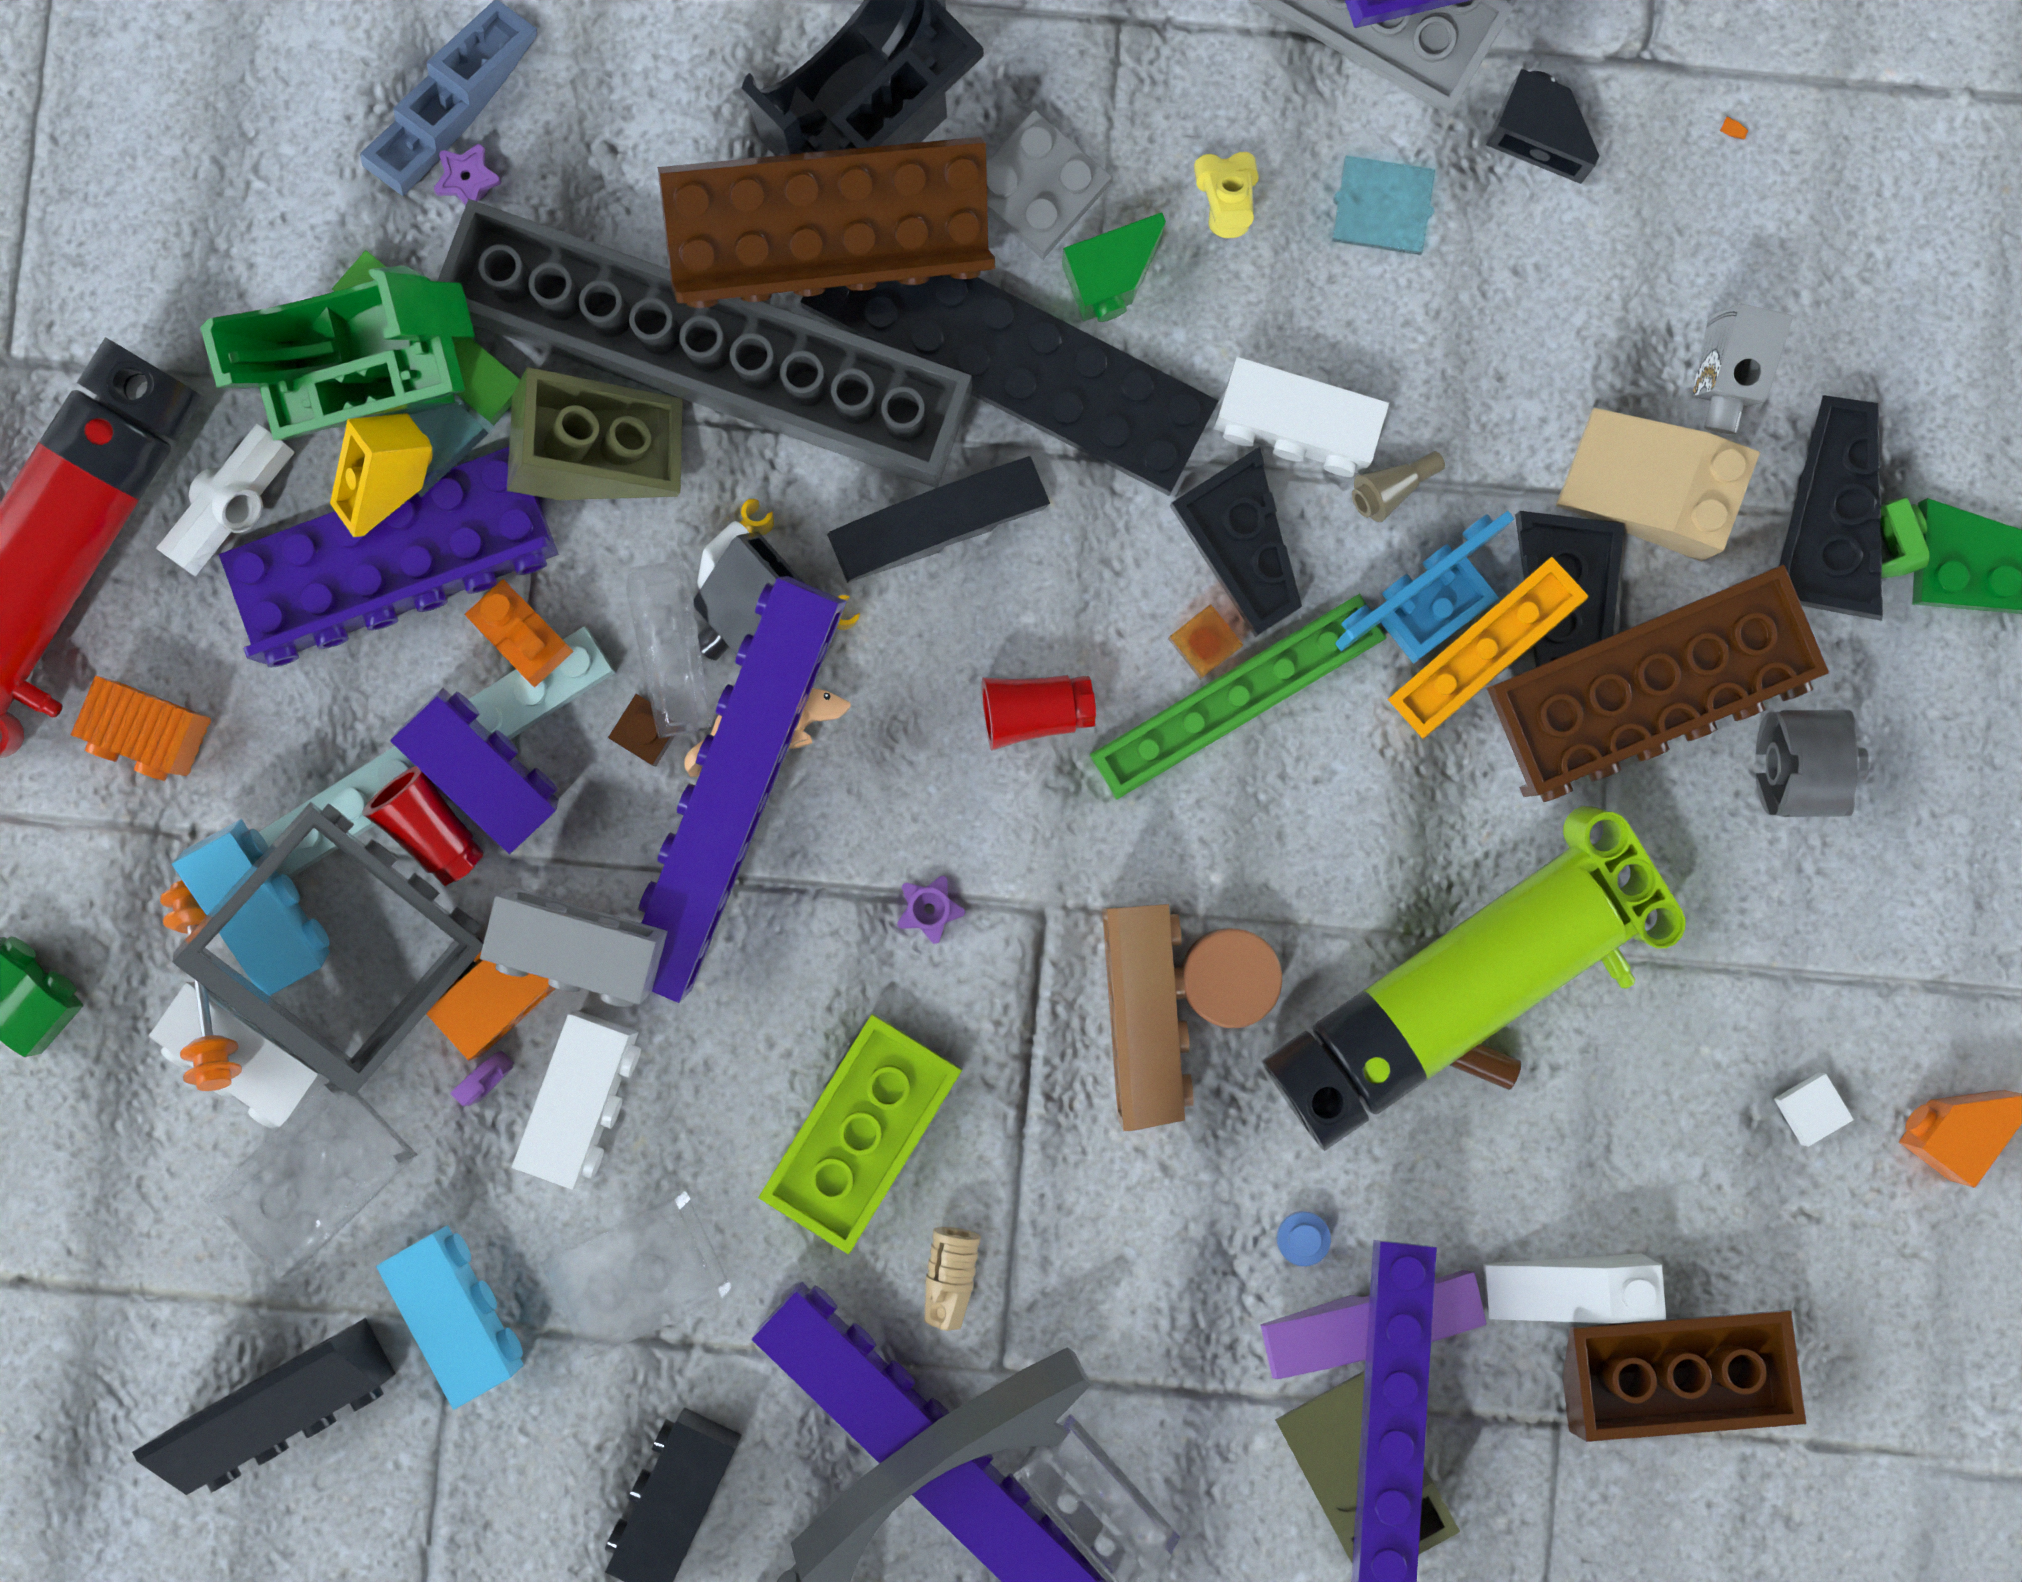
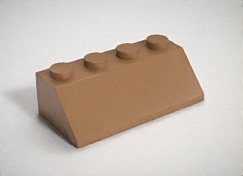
(1144, 1015)

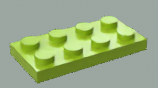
(860, 1133)

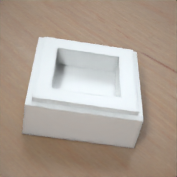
(1813, 1109)

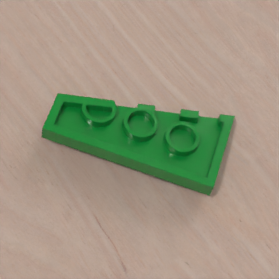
(1970, 563)

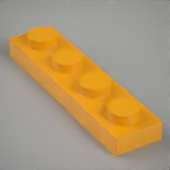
(1488, 648)

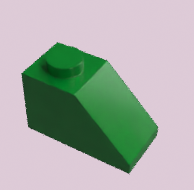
(1111, 267)

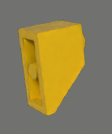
(378, 469)

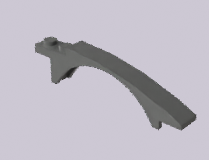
(1006, 1417)

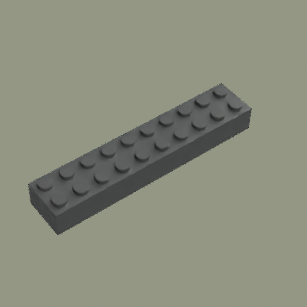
(726, 356)

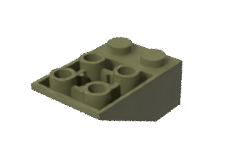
(1327, 1447)

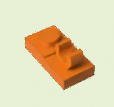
(518, 633)

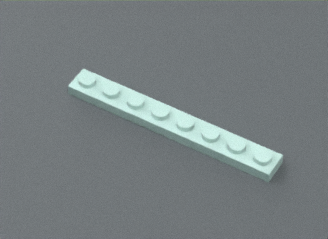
(504, 706)

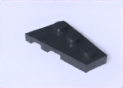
(1241, 541)

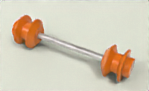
(210, 1052)

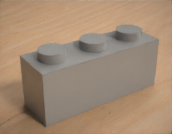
(573, 946)

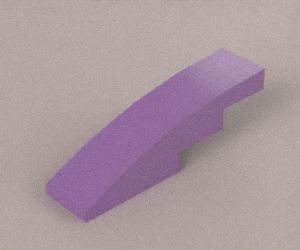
(1337, 1330)

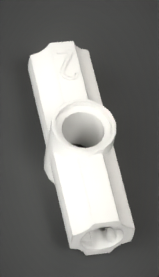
(225, 500)

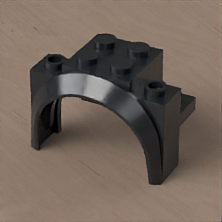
(870, 84)

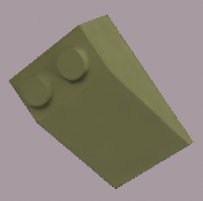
(592, 439)

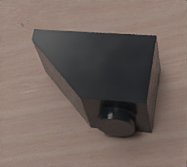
(1544, 127)

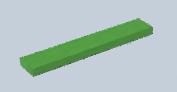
(1230, 700)

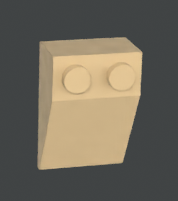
(1660, 481)

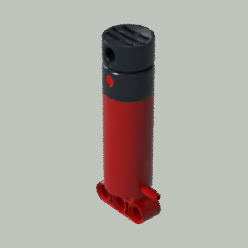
(73, 506)

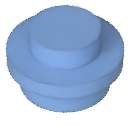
(1303, 1238)

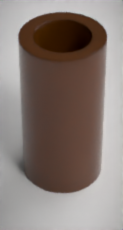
(1490, 1066)

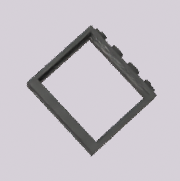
(280, 1023)

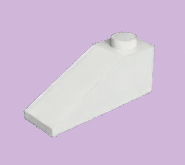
(1576, 1289)

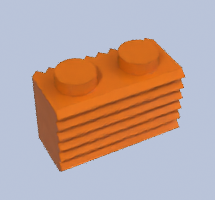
(140, 727)

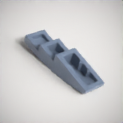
(450, 98)

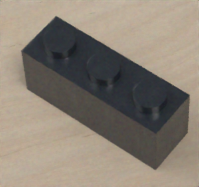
(671, 1499)

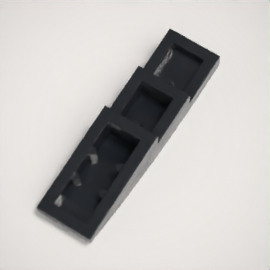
(938, 519)

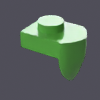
(1902, 533)

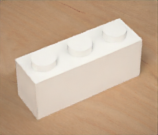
(1300, 417)
(272, 1077)
(577, 1100)

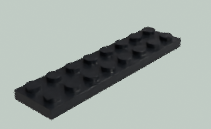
(1035, 369)

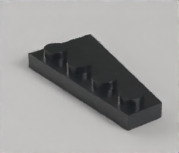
(1836, 517)
(1592, 557)

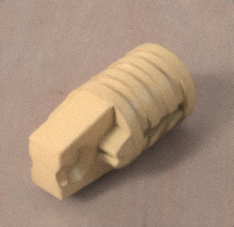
(950, 1276)

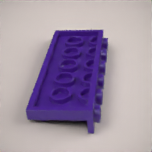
(323, 582)

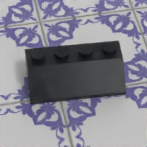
(269, 1410)

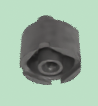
(1810, 763)

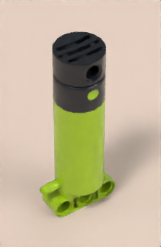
(1478, 978)

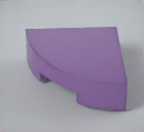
(483, 1079)

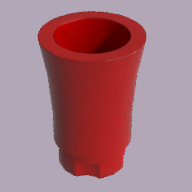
(1035, 708)
(424, 826)

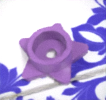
(455, 165)
(944, 911)

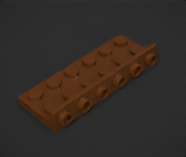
(826, 220)
(1658, 683)

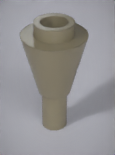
(1383, 490)

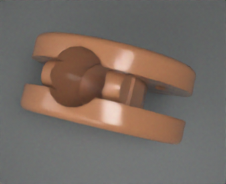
(1231, 977)

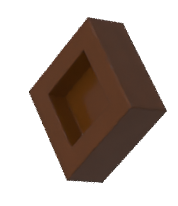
(638, 732)

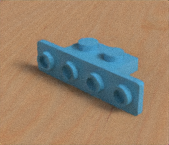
(1437, 602)

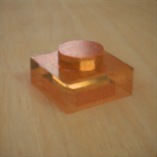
(1205, 641)

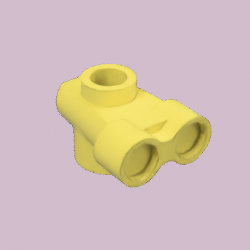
(1228, 191)

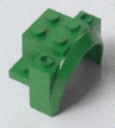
(346, 352)

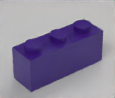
(477, 769)

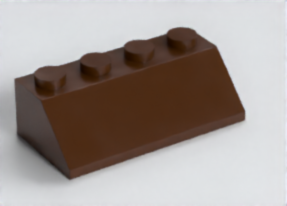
(1683, 1376)

